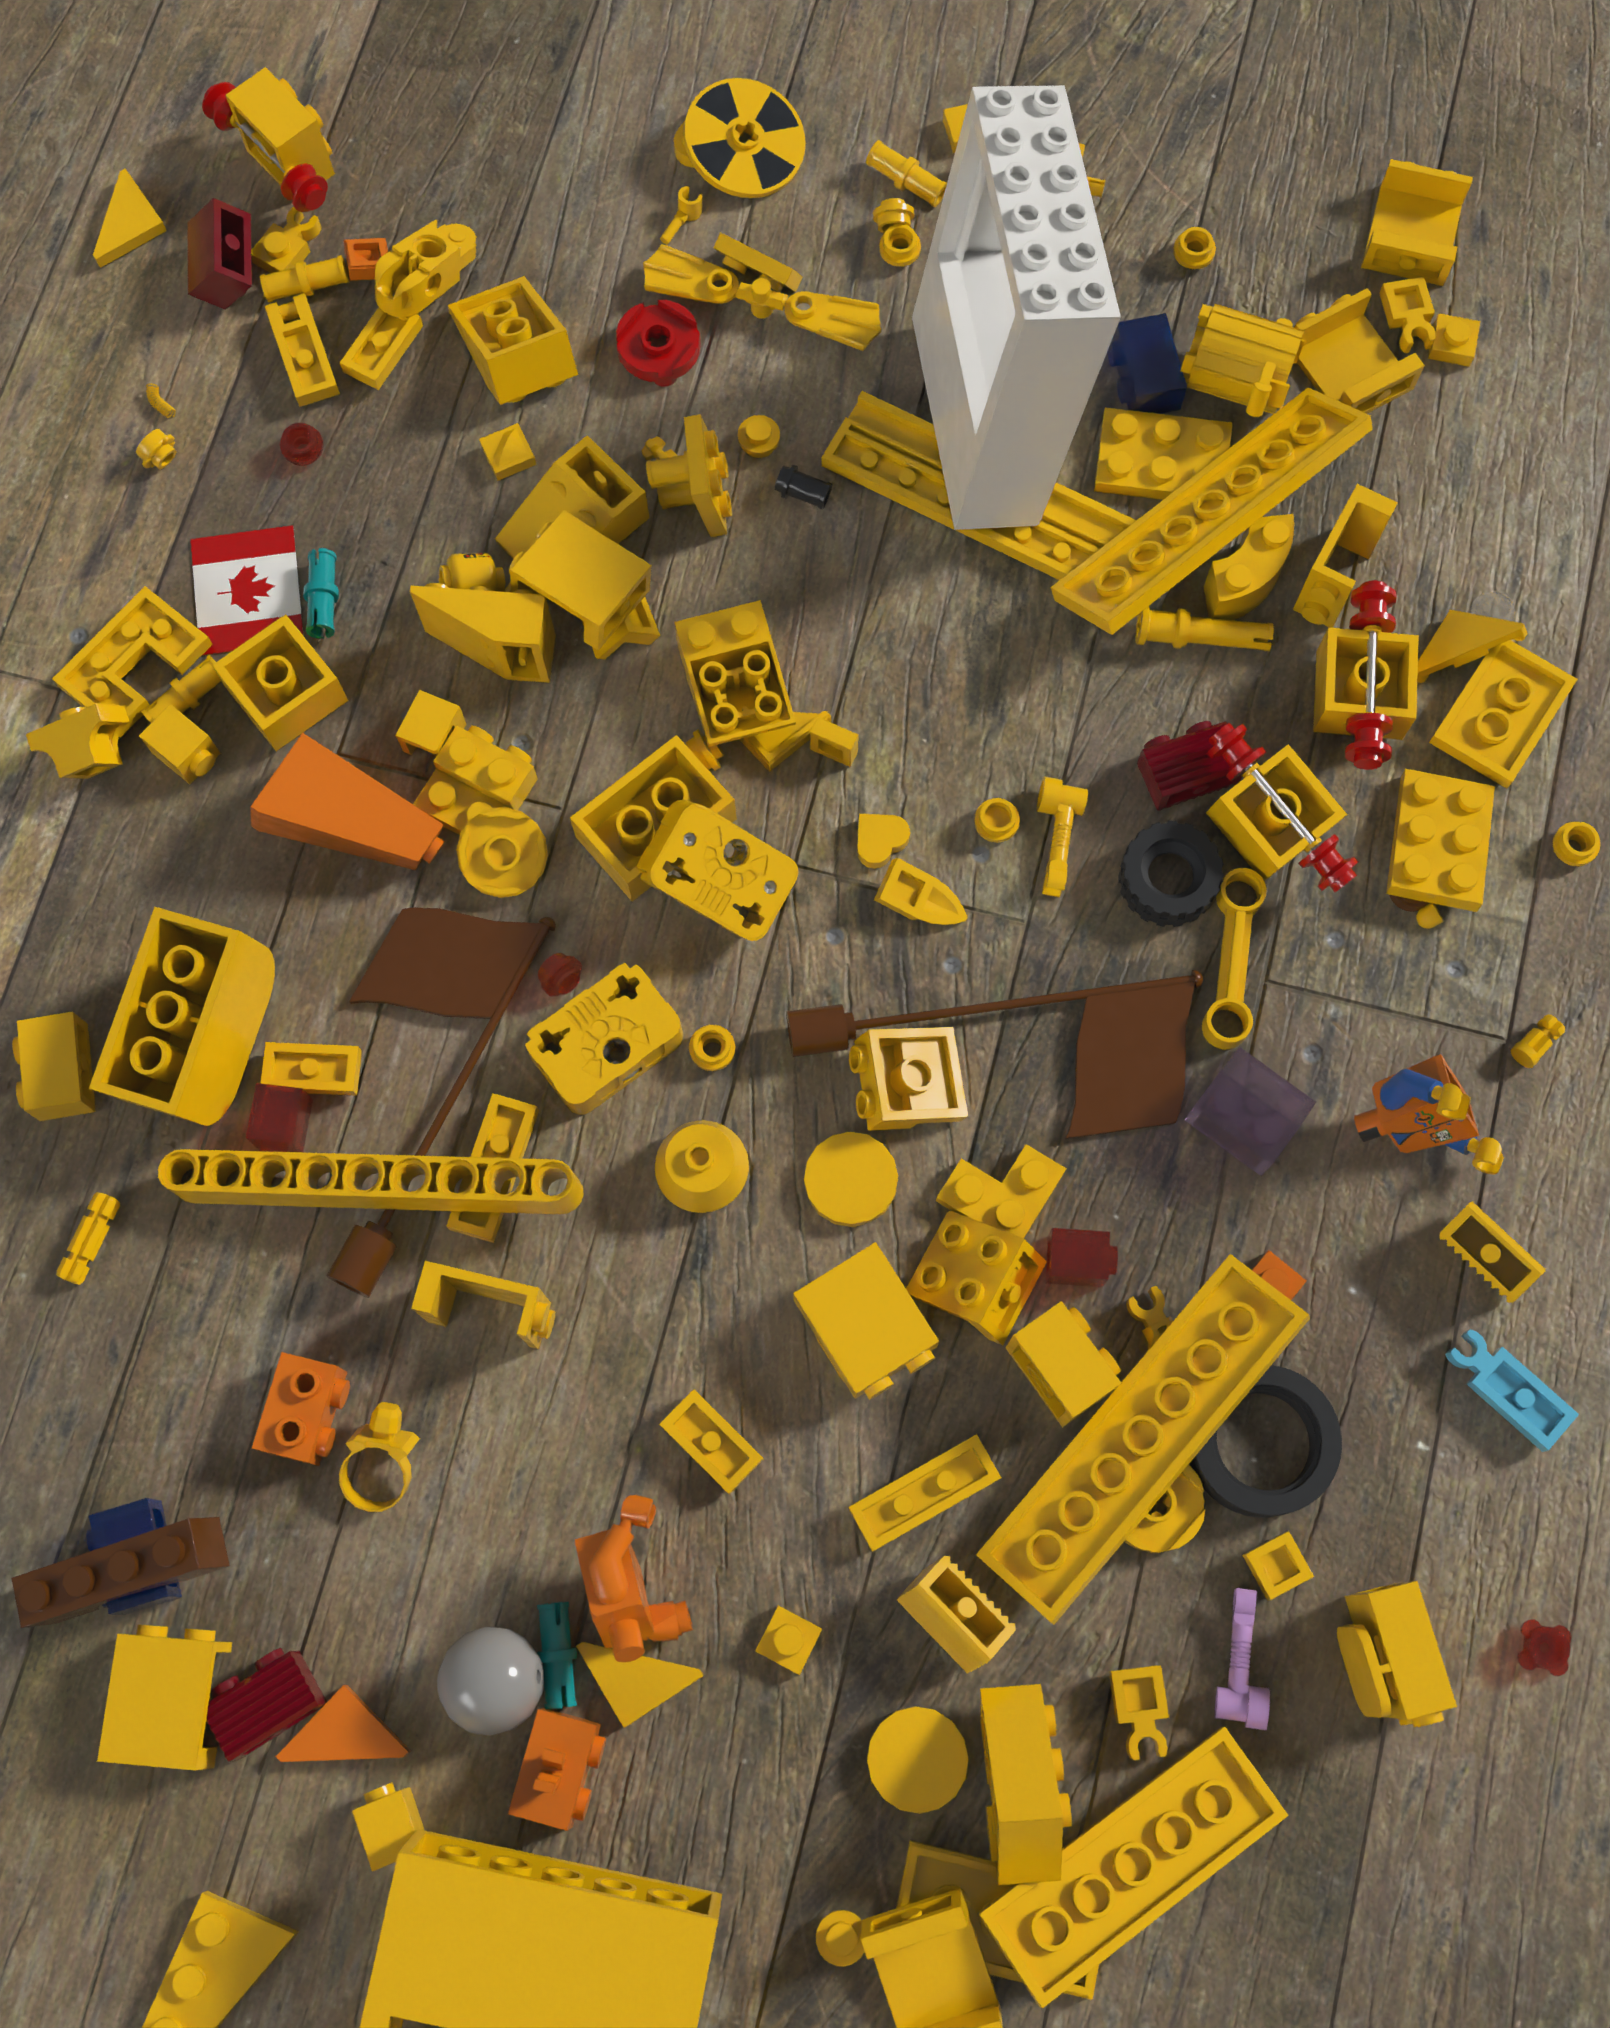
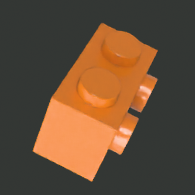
(301, 1409)

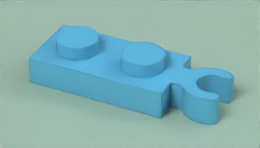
(1514, 1392)

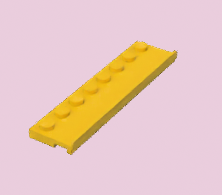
(901, 460)

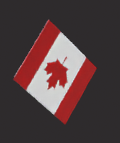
(244, 584)

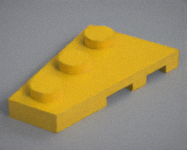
(216, 1964)

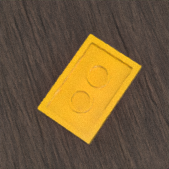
(1155, 452)
(1503, 712)
(1441, 840)

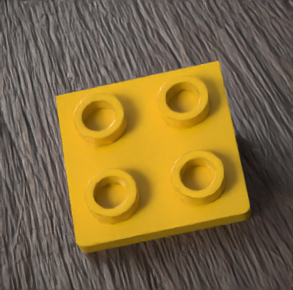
(977, 1274)

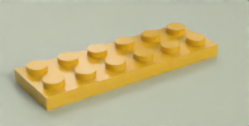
(1133, 1866)

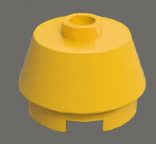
(701, 1166)

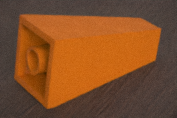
(341, 808)

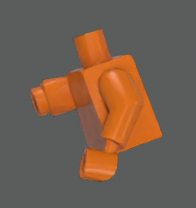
(618, 1589)

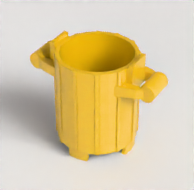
(1242, 358)

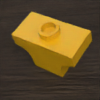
(82, 740)

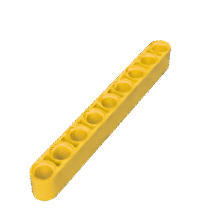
(350, 1172)

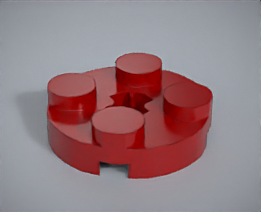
(661, 363)

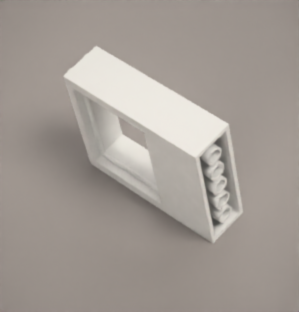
(1012, 306)

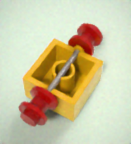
(1367, 678)
(1277, 811)

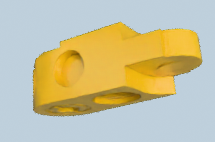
(422, 267)

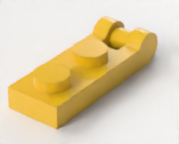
(302, 351)

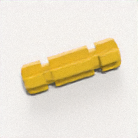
(88, 1238)

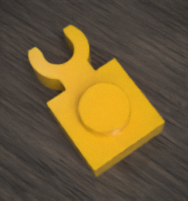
(284, 247)
(1409, 307)
(1140, 1700)

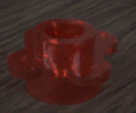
(1559, 1648)

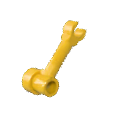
(1063, 803)

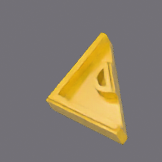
(127, 223)
(1464, 639)
(777, 745)
(635, 1685)

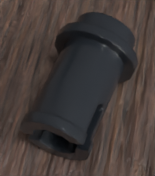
(803, 487)

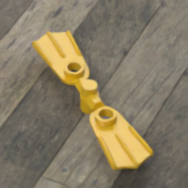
(834, 317)

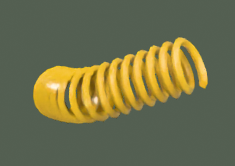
(149, 389)

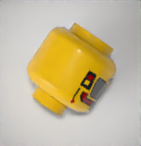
(471, 570)

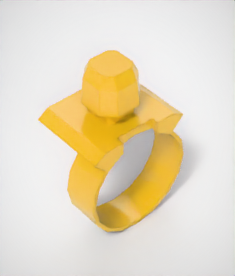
(384, 1434)

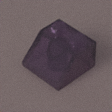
(1250, 1111)

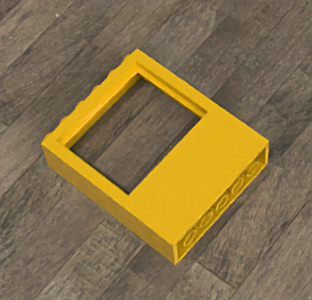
(535, 1943)

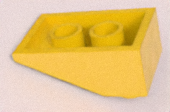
(514, 340)

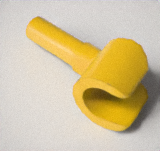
(685, 212)

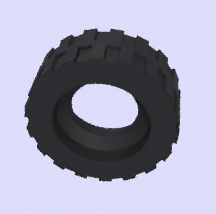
(1178, 840)

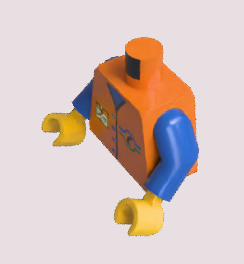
(1426, 1110)

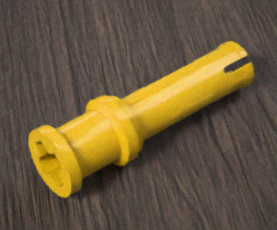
(1183, 628)

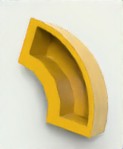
(1249, 575)

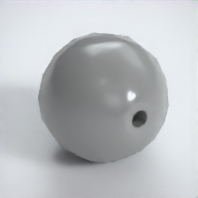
(490, 1680)

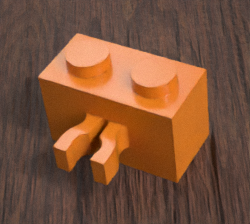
(556, 1769)

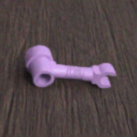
(1240, 1700)

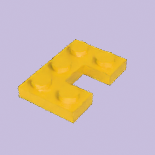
(140, 626)

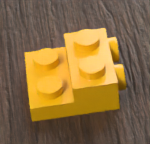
(475, 777)
(908, 1077)

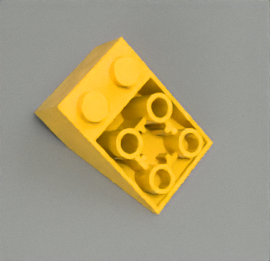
(585, 486)
(494, 628)
(734, 673)

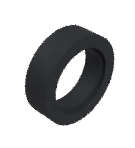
(1319, 1470)

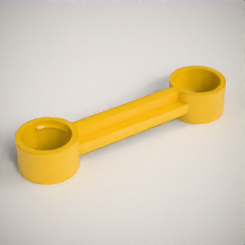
(1234, 958)

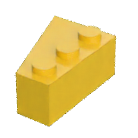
(1024, 1783)

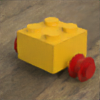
(277, 134)

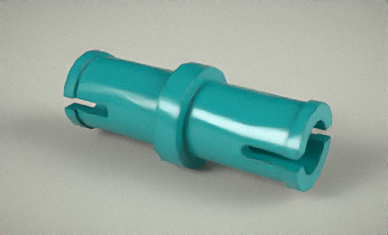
(321, 593)
(557, 1655)

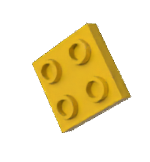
(695, 477)

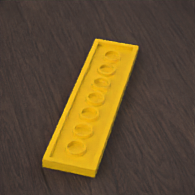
(1210, 510)
(1142, 1438)

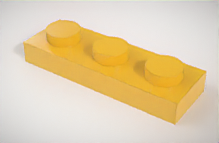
(501, 1135)
(924, 1493)

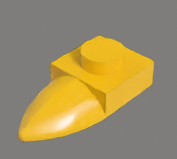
(919, 895)

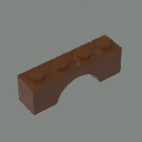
(120, 1569)

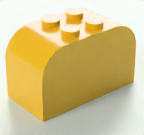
(186, 1018)

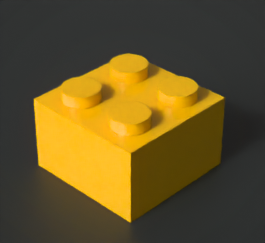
(280, 682)
(1064, 1362)

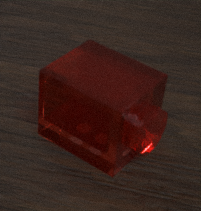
(279, 1118)
(1080, 1257)

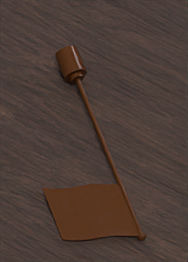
(449, 969)
(1125, 1047)

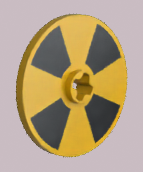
(722, 116)

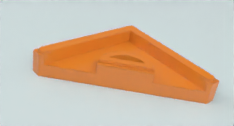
(344, 1731)

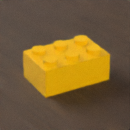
(629, 812)

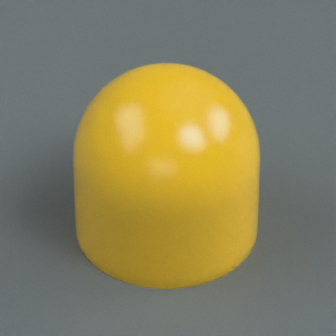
(1429, 916)

